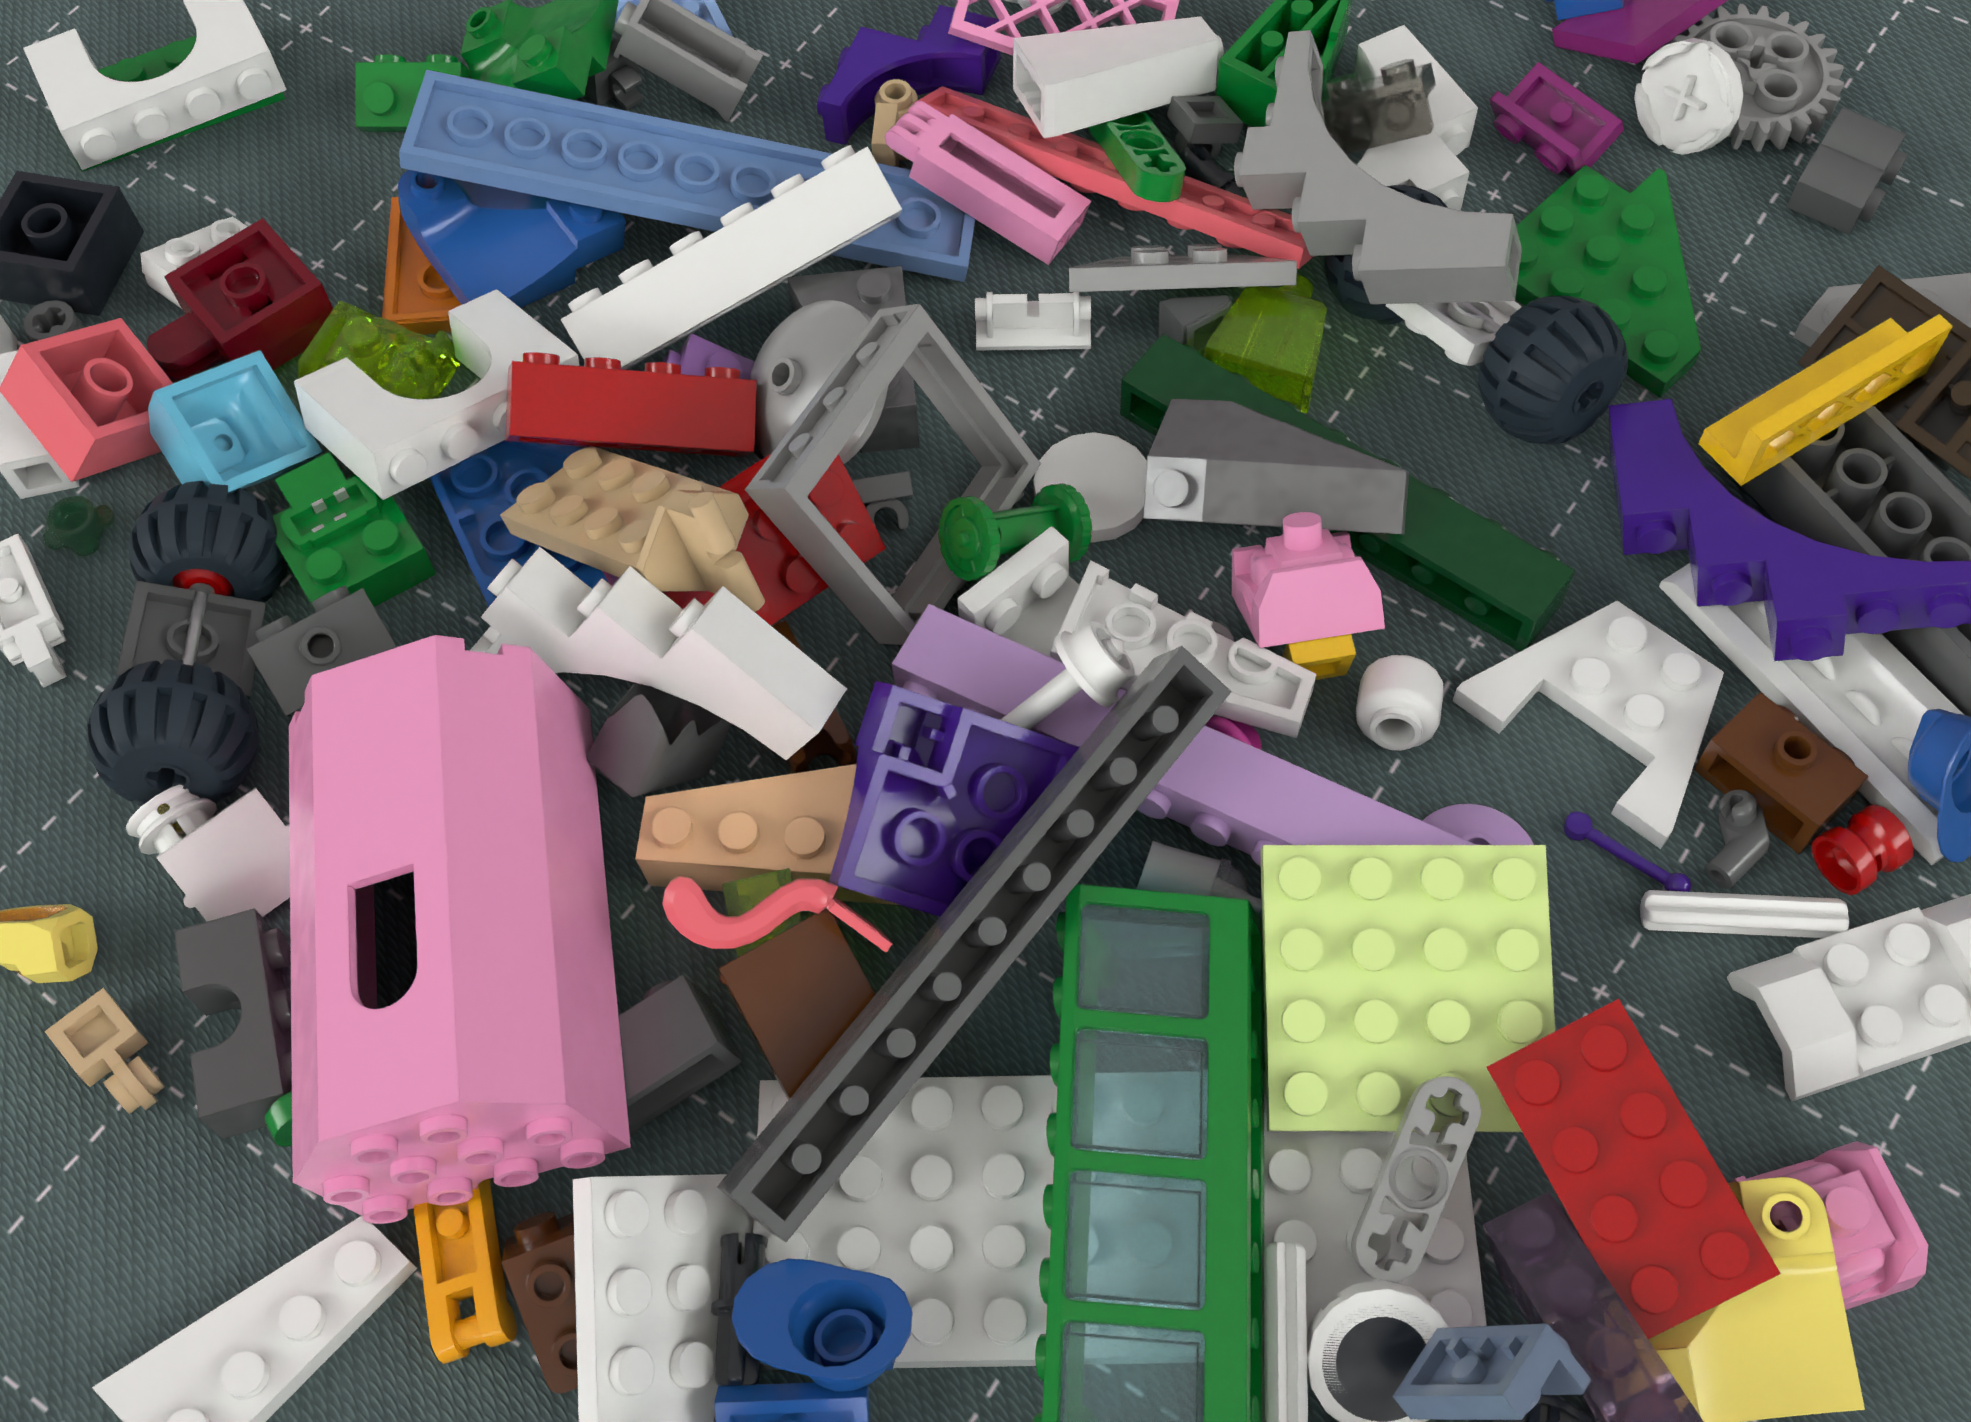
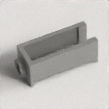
(687, 52)

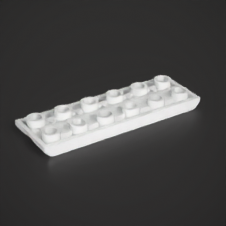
(1853, 702)

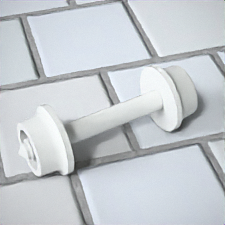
(1092, 663)

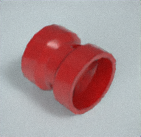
(1868, 845)

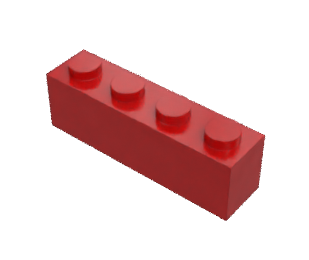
(629, 407)

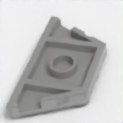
(1204, 267)

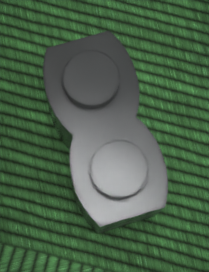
(1846, 171)

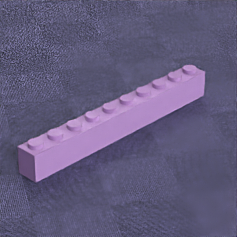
(1214, 787)

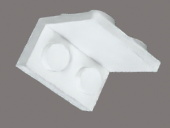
(1025, 594)

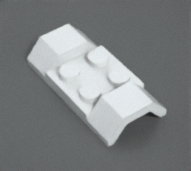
(1867, 996)

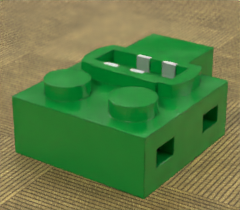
(346, 535)

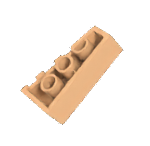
(749, 830)

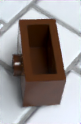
(1785, 767)

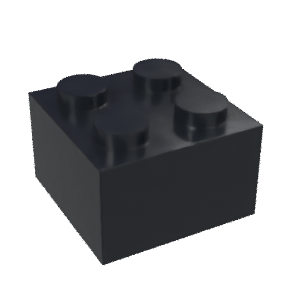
(64, 241)

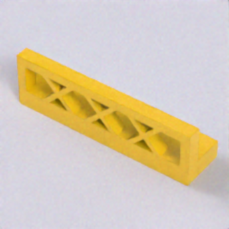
(1822, 397)

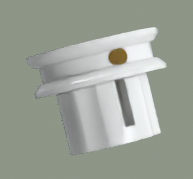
(168, 819)

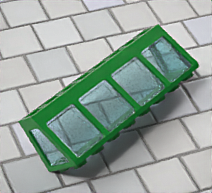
(1155, 1162)

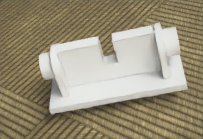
(1045, 324)

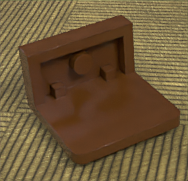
(542, 1278)

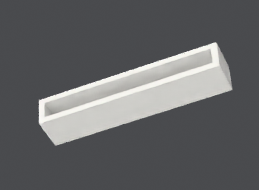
(734, 263)

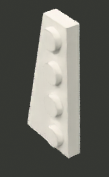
(266, 1339)

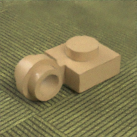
(890, 105)
(99, 1040)

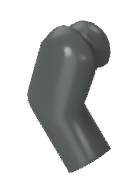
(1743, 837)

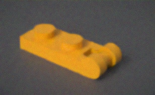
(461, 1262)

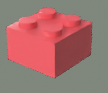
(87, 396)

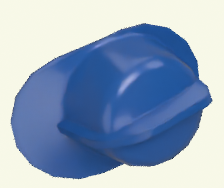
(1942, 777)
(823, 1321)

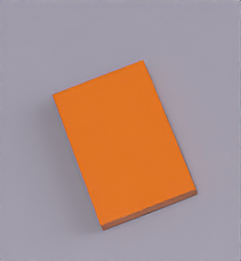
(413, 288)

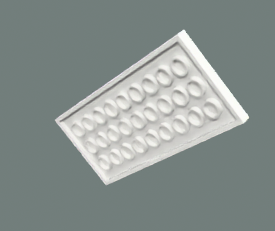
(957, 1220)

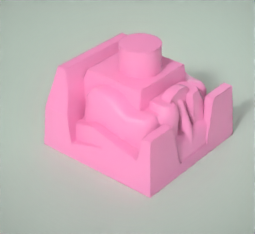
(1304, 585)
(1869, 1221)

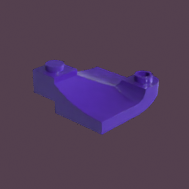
(935, 796)

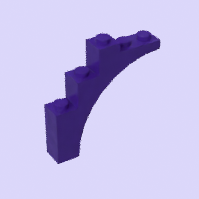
(1739, 556)

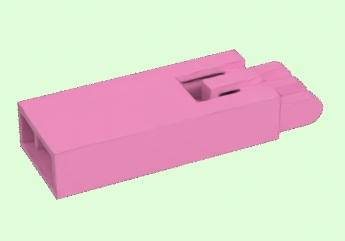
(988, 181)

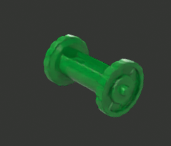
(976, 537)

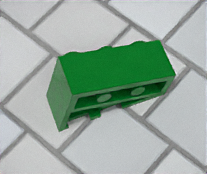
(1248, 67)

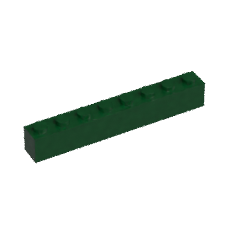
(1446, 548)

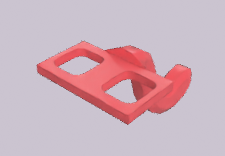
(699, 922)

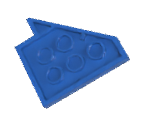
(485, 487)

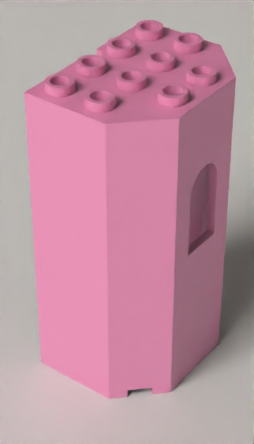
(512, 1025)

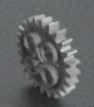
(1783, 74)

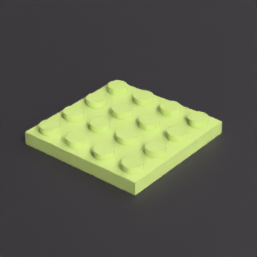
(1399, 975)

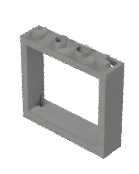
(781, 486)

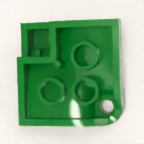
(540, 47)

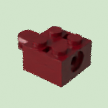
(240, 301)

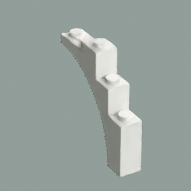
(633, 632)

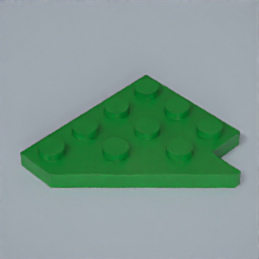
(1624, 258)

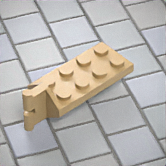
(642, 517)

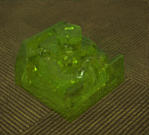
(385, 351)

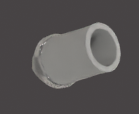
(1190, 873)

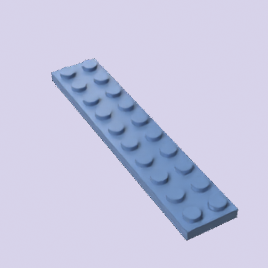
(651, 167)

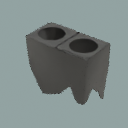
(656, 741)

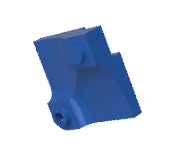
(502, 237)

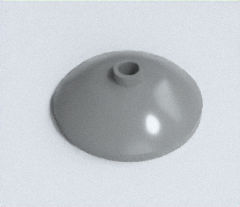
(797, 364)

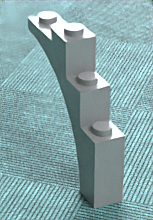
(1396, 243)

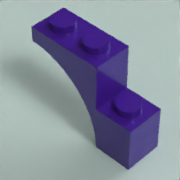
(923, 63)

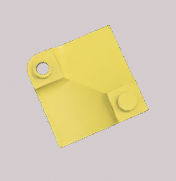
(1780, 1343)

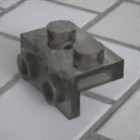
(1379, 108)

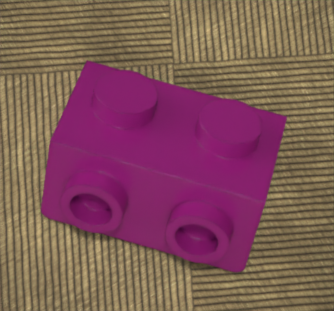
(1555, 121)

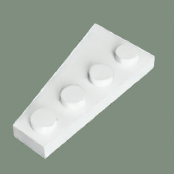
(1263, 685)

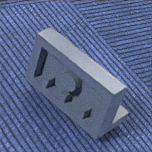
(1489, 1373)

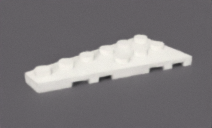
(647, 1293)

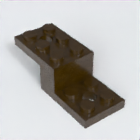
(1936, 406)

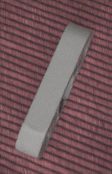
(1409, 1236)

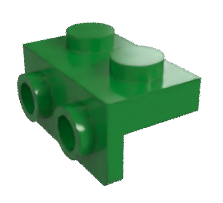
(390, 87)

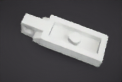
(27, 614)

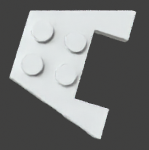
(1625, 685)

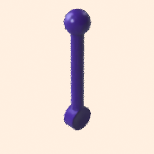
(1579, 826)

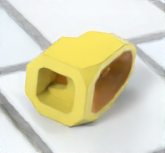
(47, 942)

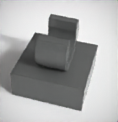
(616, 81)
(1204, 122)
(886, 492)

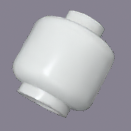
(1399, 702)

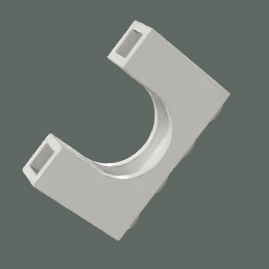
(112, 117)
(405, 440)

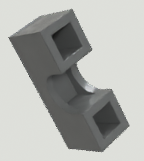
(239, 966)

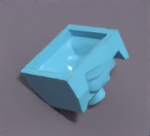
(230, 426)

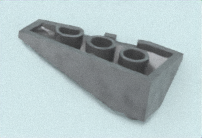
(1251, 469)

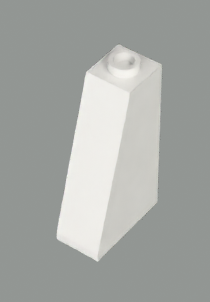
(1112, 71)

